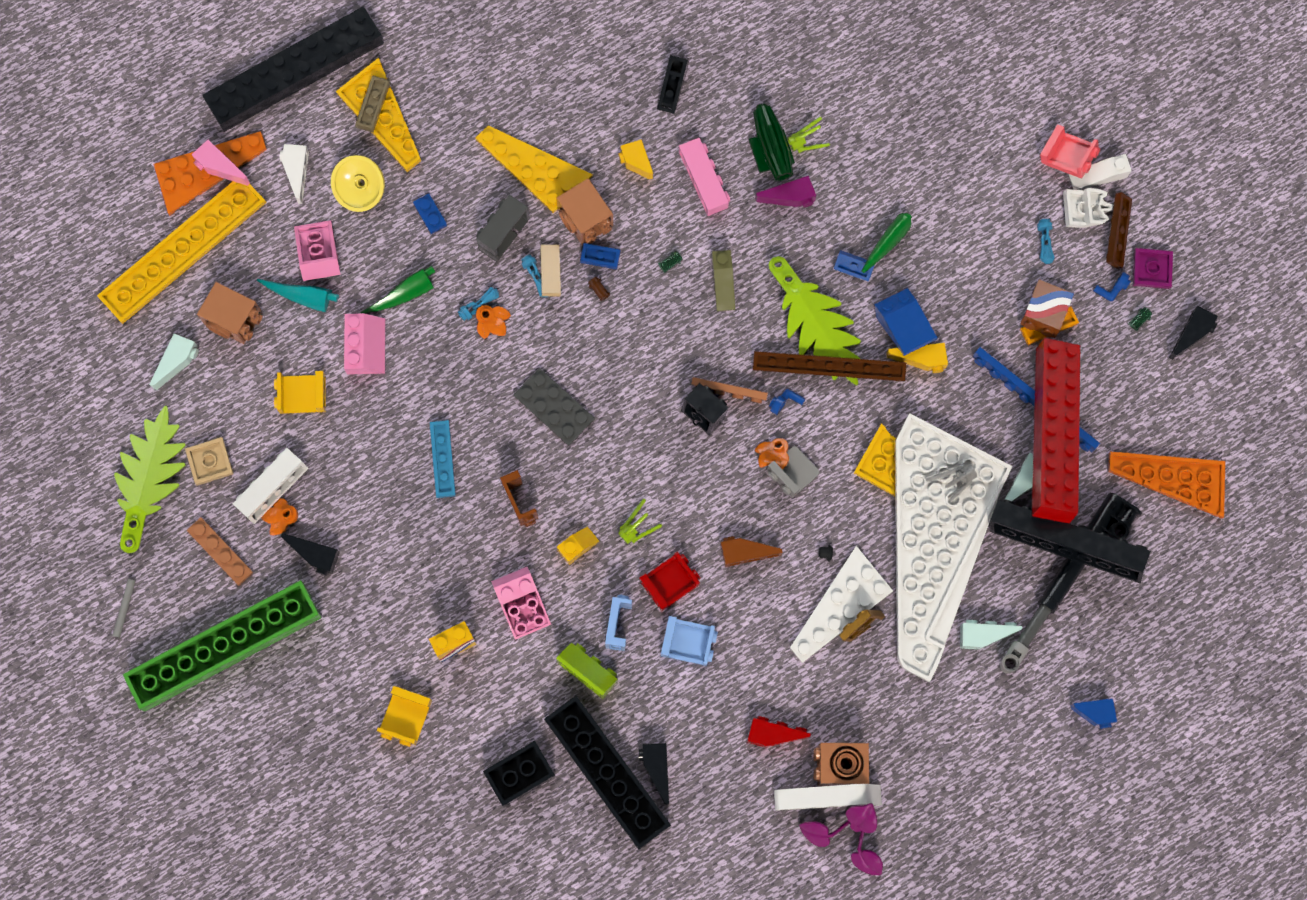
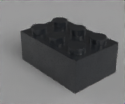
(519, 774)

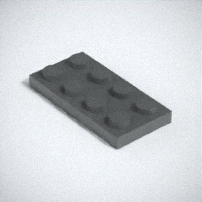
(554, 407)

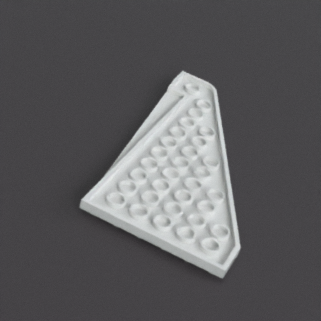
(935, 536)

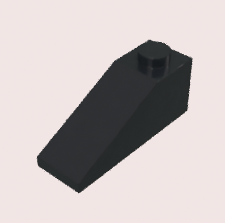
(673, 83)
(1197, 327)
(317, 555)
(655, 762)

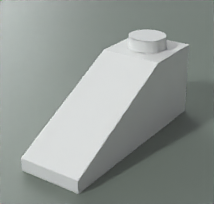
(295, 164)
(1103, 172)

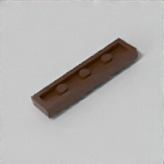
(1119, 230)

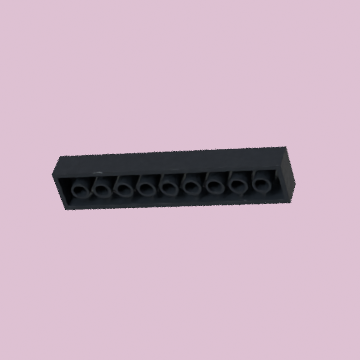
(293, 69)

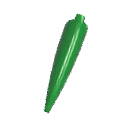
(889, 239)
(409, 289)

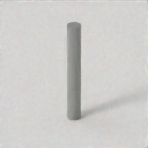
(123, 608)

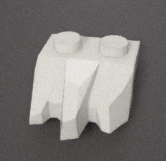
(1085, 207)

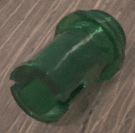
(670, 261)
(1143, 315)

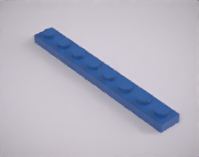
(1025, 392)

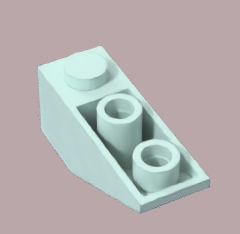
(981, 635)

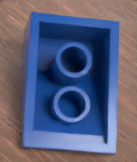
(904, 321)

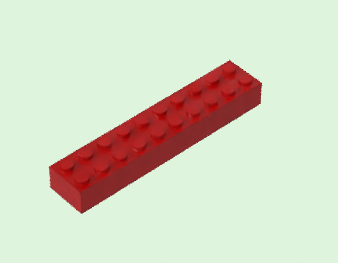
(1056, 431)

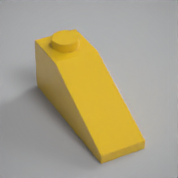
(928, 358)

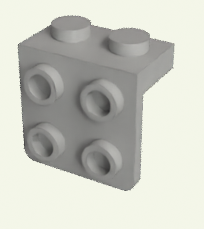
(795, 475)

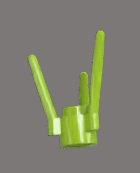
(797, 139)
(629, 532)

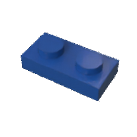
(430, 213)
(600, 256)
(852, 265)

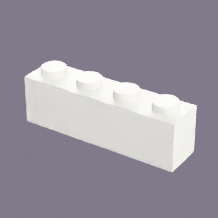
(270, 485)

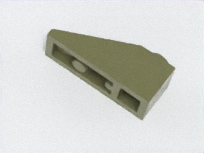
(723, 280)

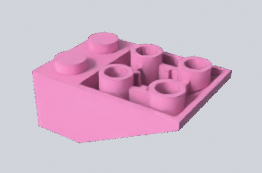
(521, 602)

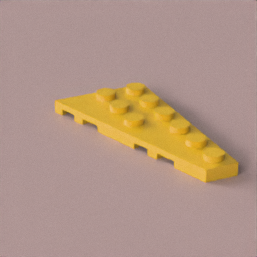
(391, 126)
(537, 170)
(879, 461)

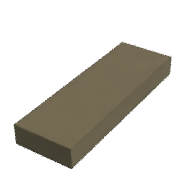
(372, 104)

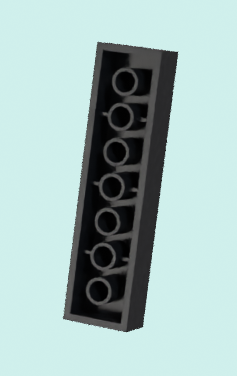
(1070, 541)
(607, 772)

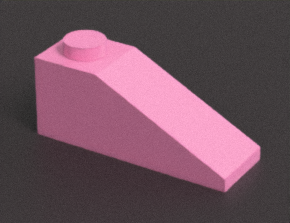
(217, 164)

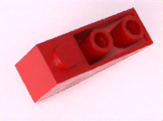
(769, 734)

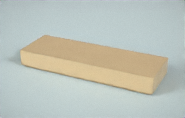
(550, 270)

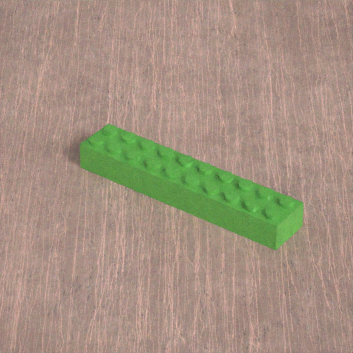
(222, 646)

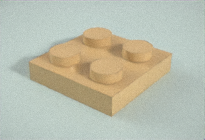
(209, 461)

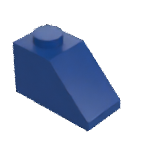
(1097, 712)

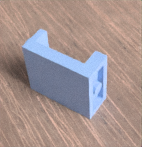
(688, 641)
(613, 642)

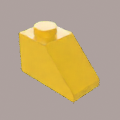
(636, 159)
(577, 545)

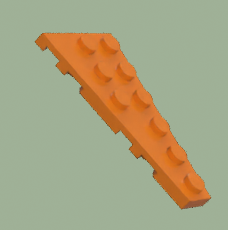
(183, 181)
(1183, 479)

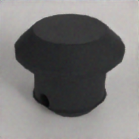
(826, 552)

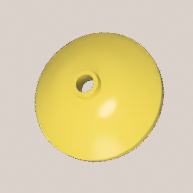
(347, 185)

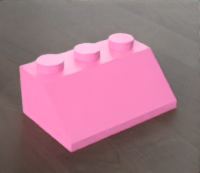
(364, 344)

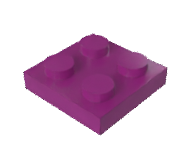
(1152, 268)

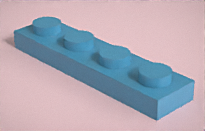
(442, 459)

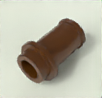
(598, 288)

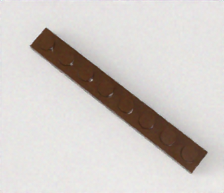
(829, 366)

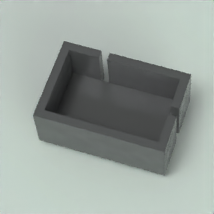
(498, 232)

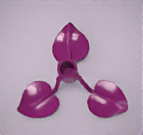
(861, 819)

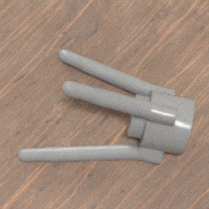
(964, 475)

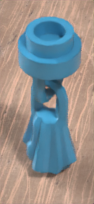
(1046, 250)
(527, 262)
(490, 295)

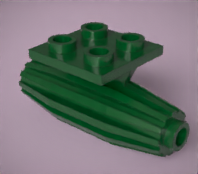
(771, 144)

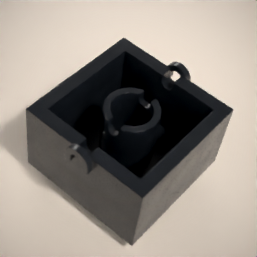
(705, 408)

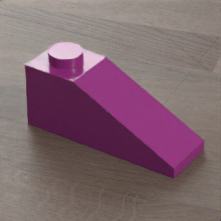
(794, 194)

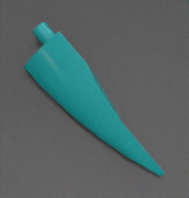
(309, 296)

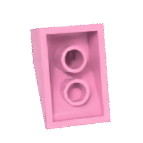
(316, 250)

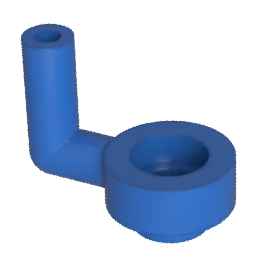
(1121, 283)
(778, 403)

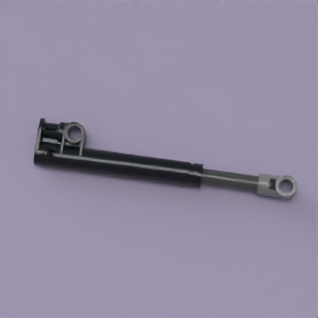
(1110, 515)

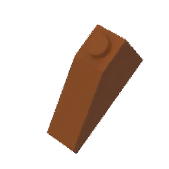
(743, 551)

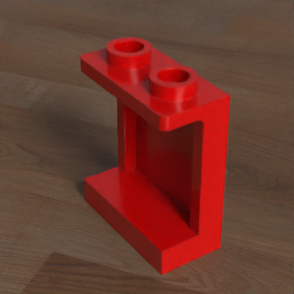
(670, 581)

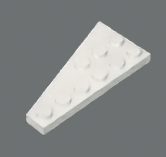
(853, 590)

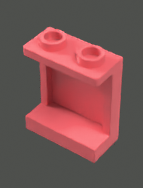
(1069, 153)

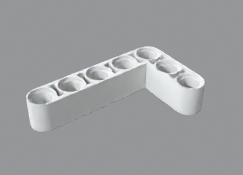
(827, 796)

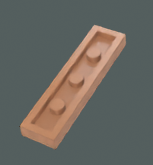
(737, 392)
(219, 551)

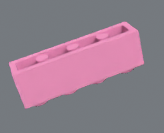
(703, 176)

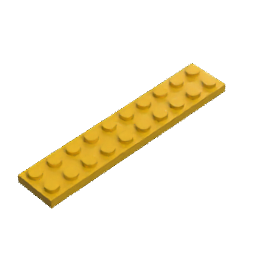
(180, 250)

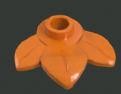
(494, 323)
(769, 453)
(277, 516)

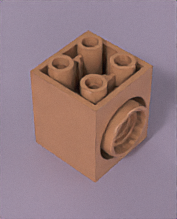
(585, 212)
(230, 314)
(829, 764)

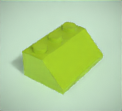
(587, 669)

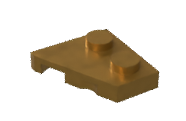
(861, 624)

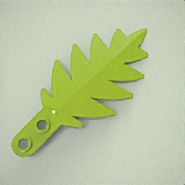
(809, 309)
(146, 475)

